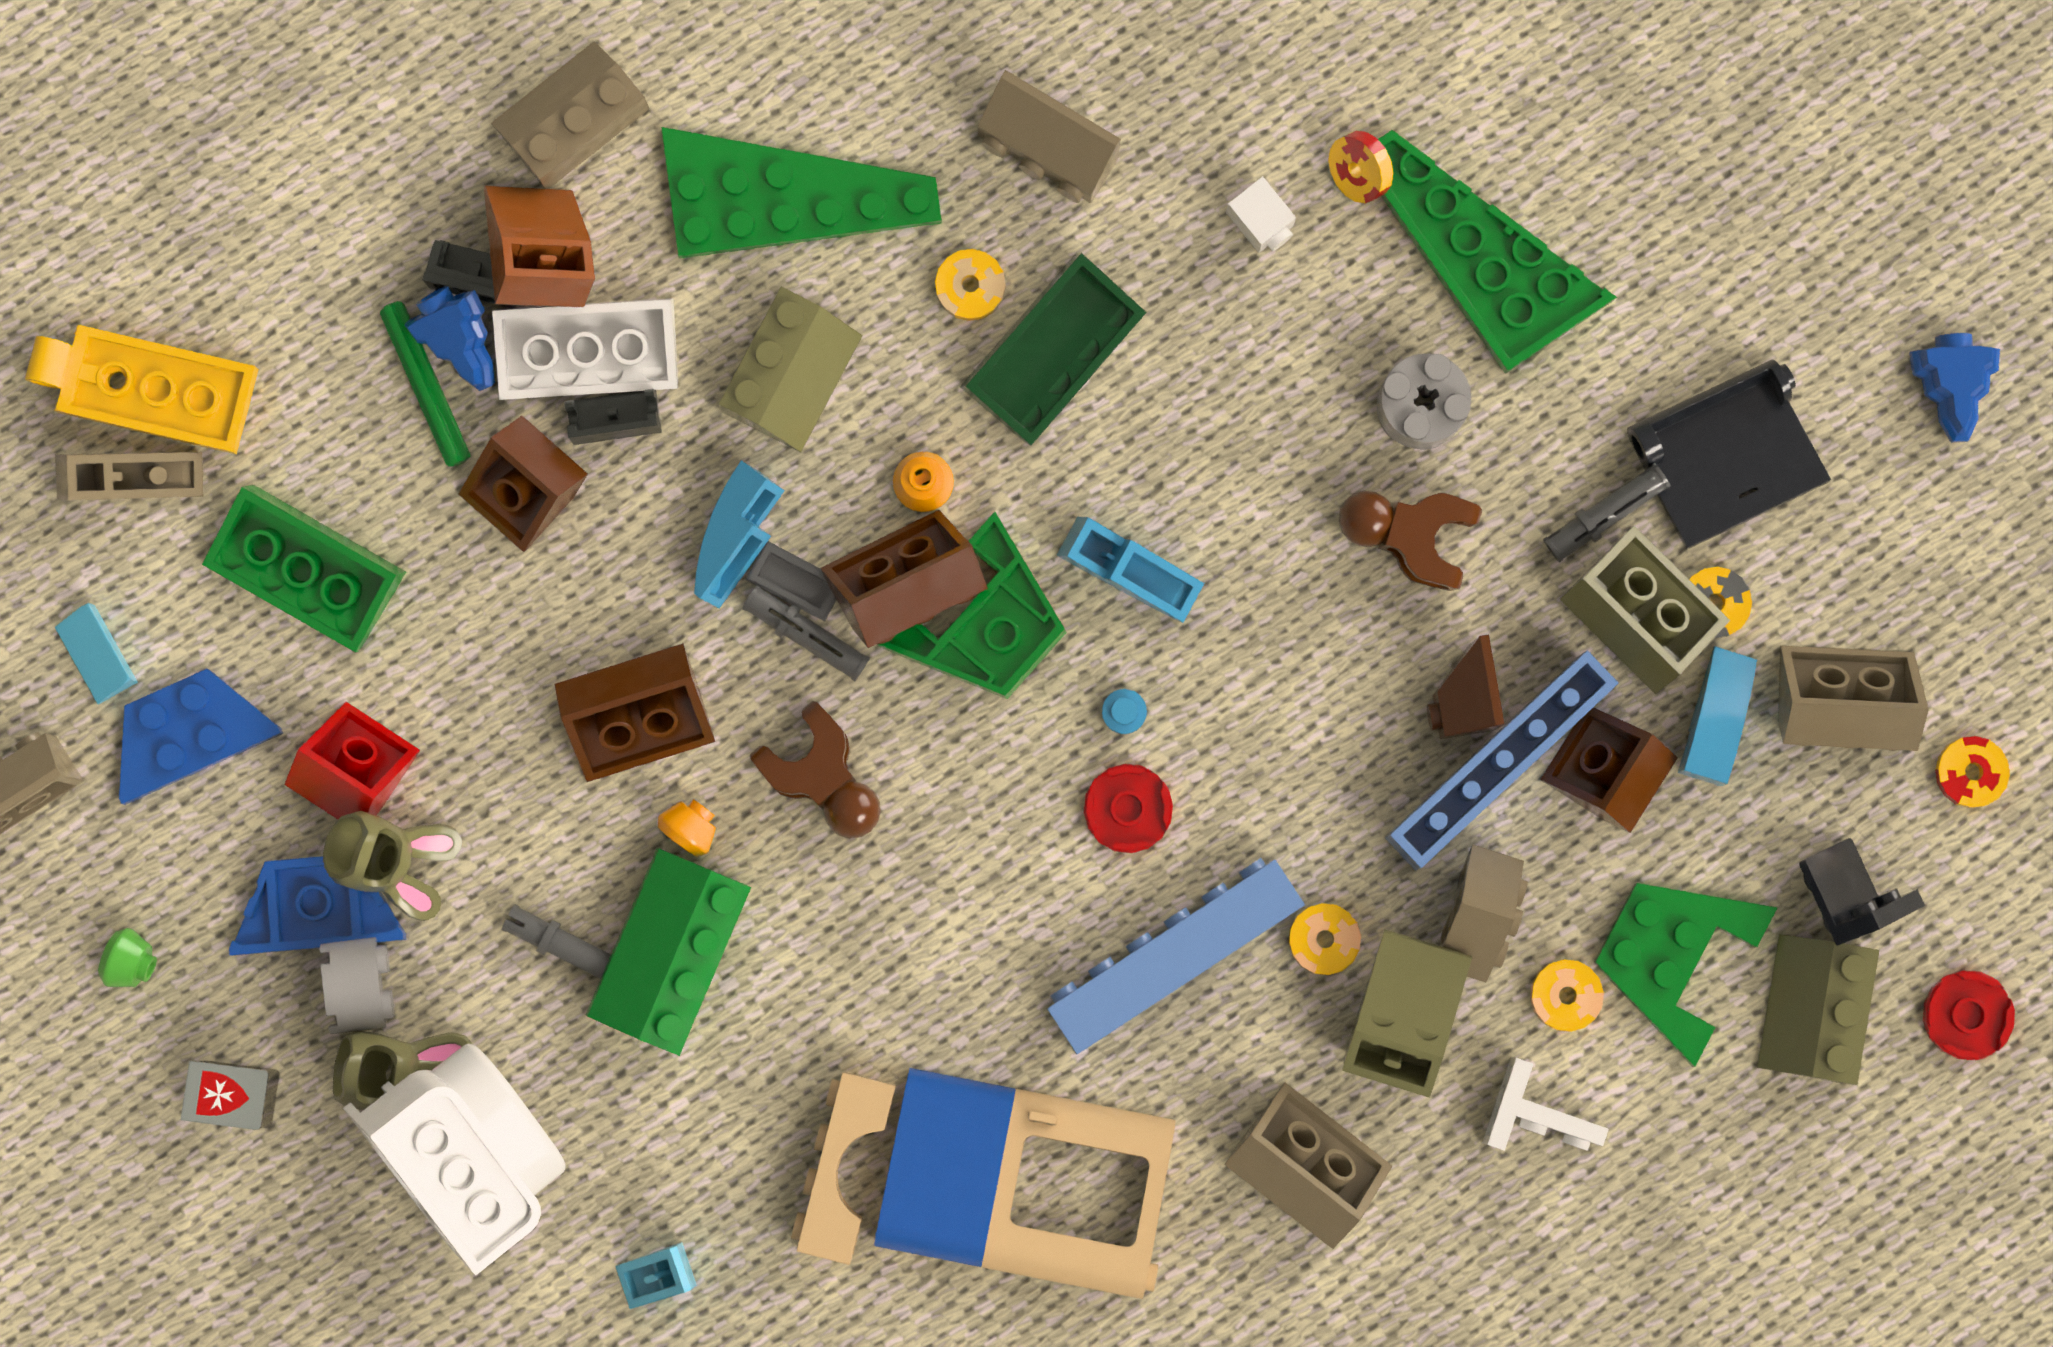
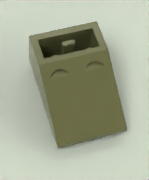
(1406, 1013)

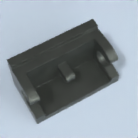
(461, 271)
(613, 417)

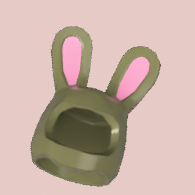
(376, 855)
(366, 1056)

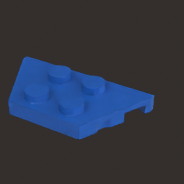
(186, 732)
(303, 907)

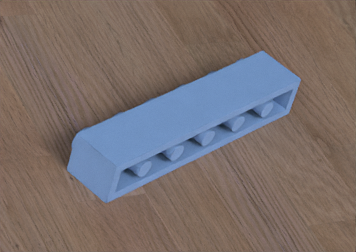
(1501, 760)
(1175, 956)

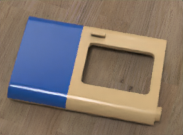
(959, 1173)

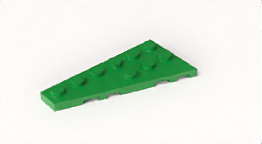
(763, 196)
(1491, 266)

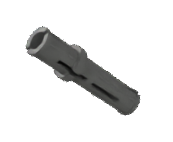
(1592, 522)
(761, 603)
(552, 939)

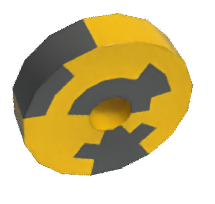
(1733, 592)

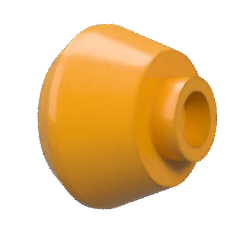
(909, 486)
(688, 826)

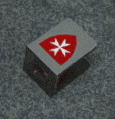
(230, 1095)

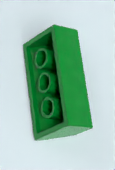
(668, 951)

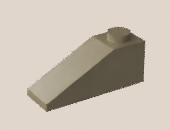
(129, 475)

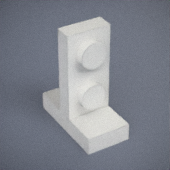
(1534, 1116)

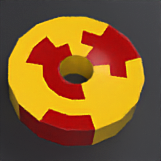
(1360, 166)
(1991, 765)

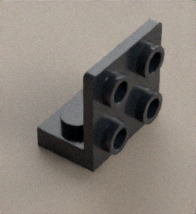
(1848, 895)

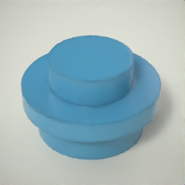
(1124, 711)

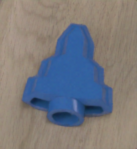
(455, 333)
(1955, 379)

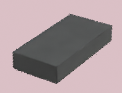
(792, 581)

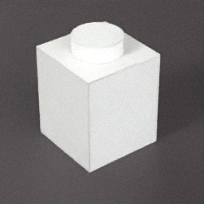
(1262, 216)

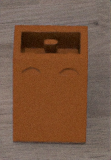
(538, 247)

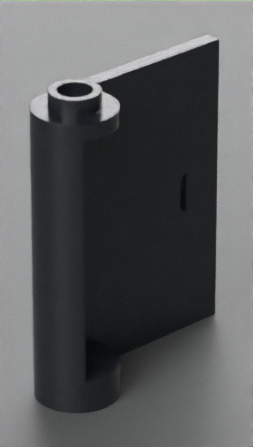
(1726, 445)

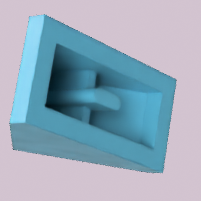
(656, 1276)

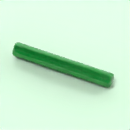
(425, 386)

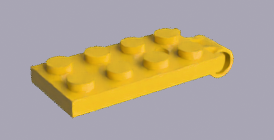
(164, 390)

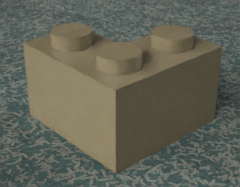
(1485, 909)

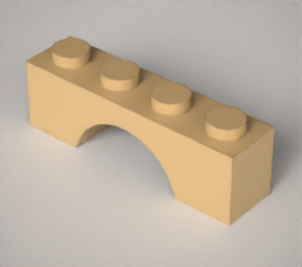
(829, 1224)

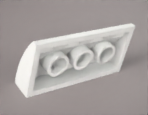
(585, 349)

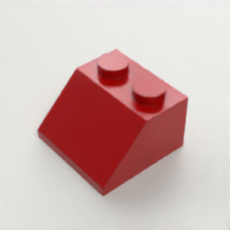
(350, 764)

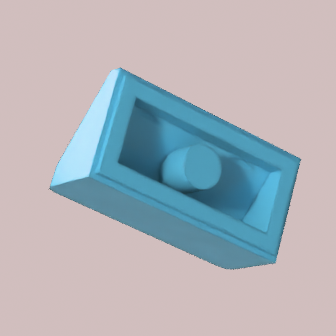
(95, 653)

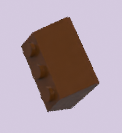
(905, 578)
(634, 712)

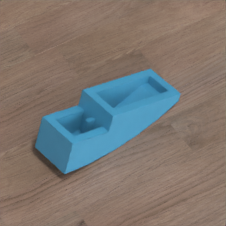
(734, 533)
(1130, 568)
(1719, 717)

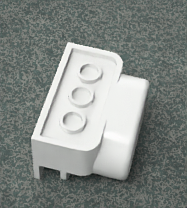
(464, 1153)

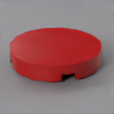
(1123, 824)
(1951, 1015)

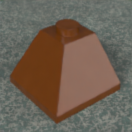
(1469, 695)

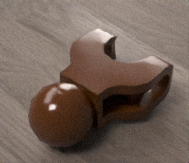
(1409, 532)
(823, 777)

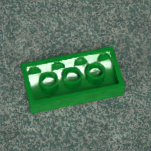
(303, 567)

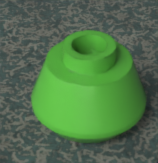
(126, 960)

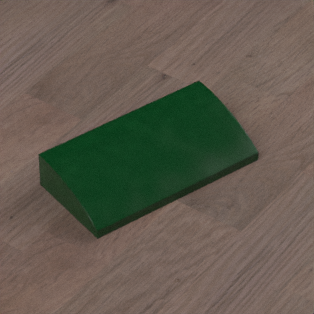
(1053, 349)

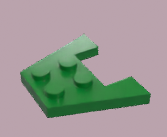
(1001, 630)
(1659, 946)

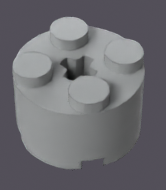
(1431, 377)
(355, 985)

